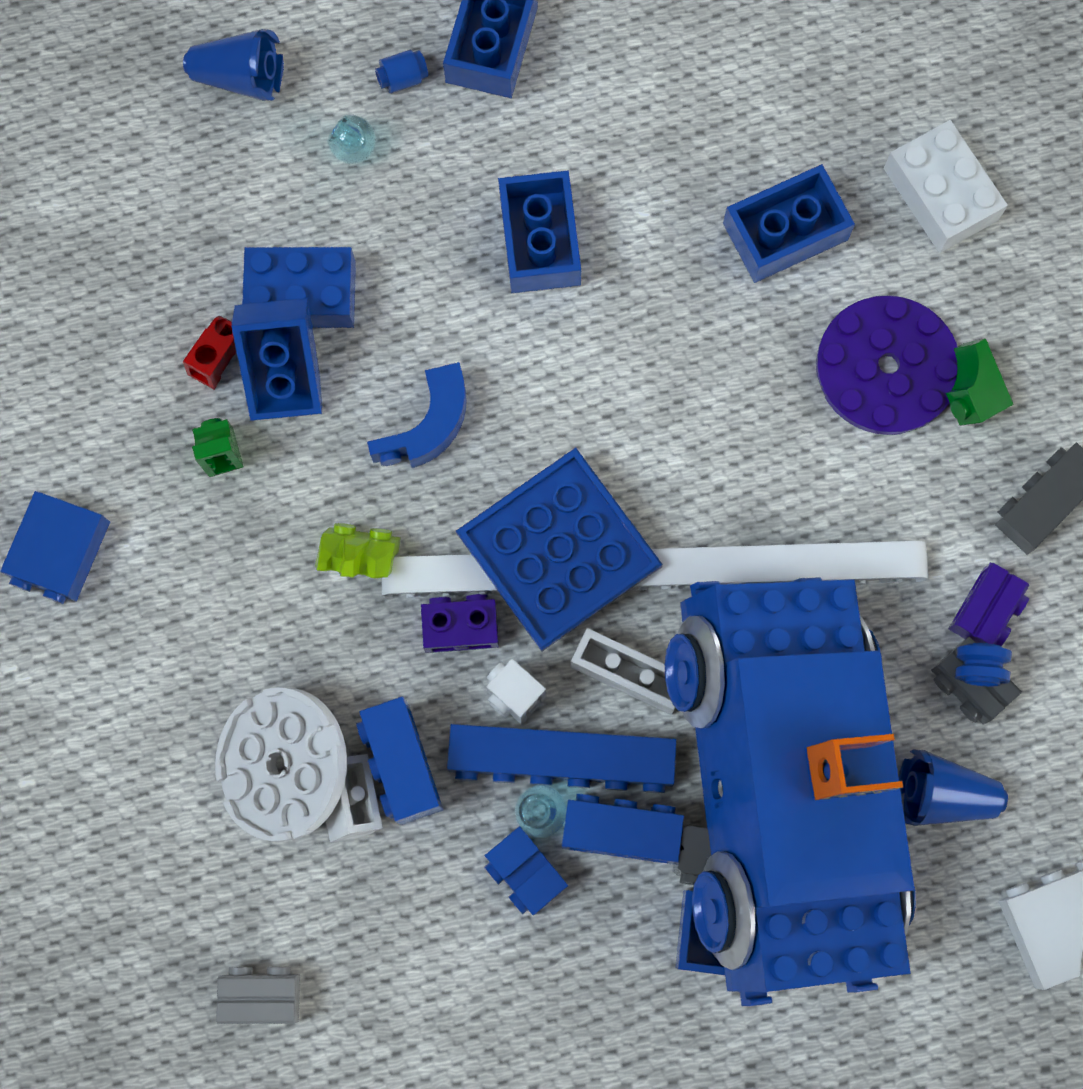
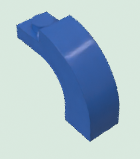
(436, 429)

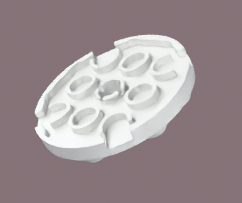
(313, 750)

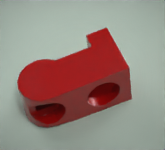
(211, 353)

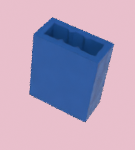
(54, 548)

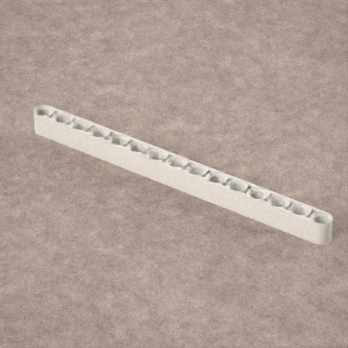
(685, 566)

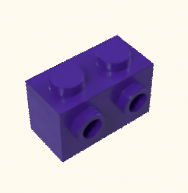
(459, 624)

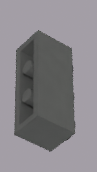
(1046, 500)

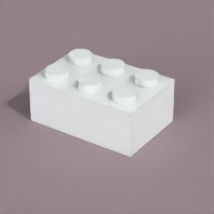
(945, 186)

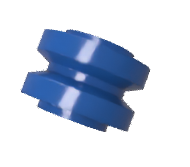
(983, 664)

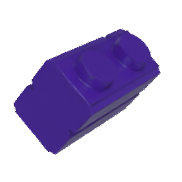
(990, 606)

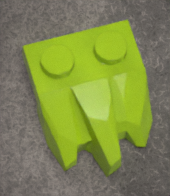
(357, 552)

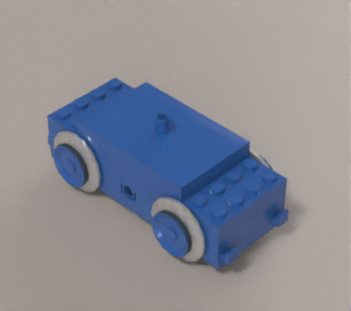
(792, 881)

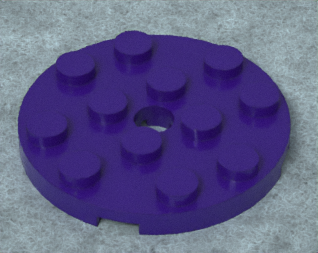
(866, 394)

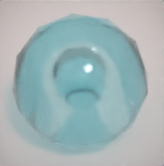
(352, 139)
(546, 813)

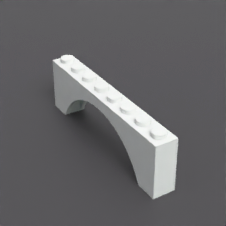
(1048, 926)

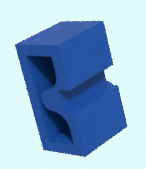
(525, 871)

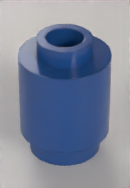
(401, 70)

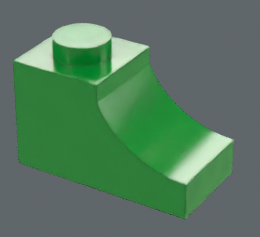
(978, 386)
(216, 447)

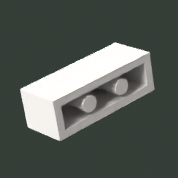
(623, 669)

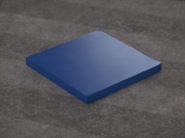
(558, 549)

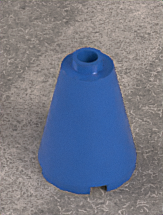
(238, 64)
(947, 792)

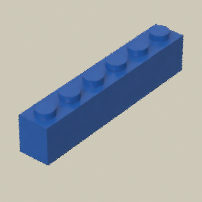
(562, 756)

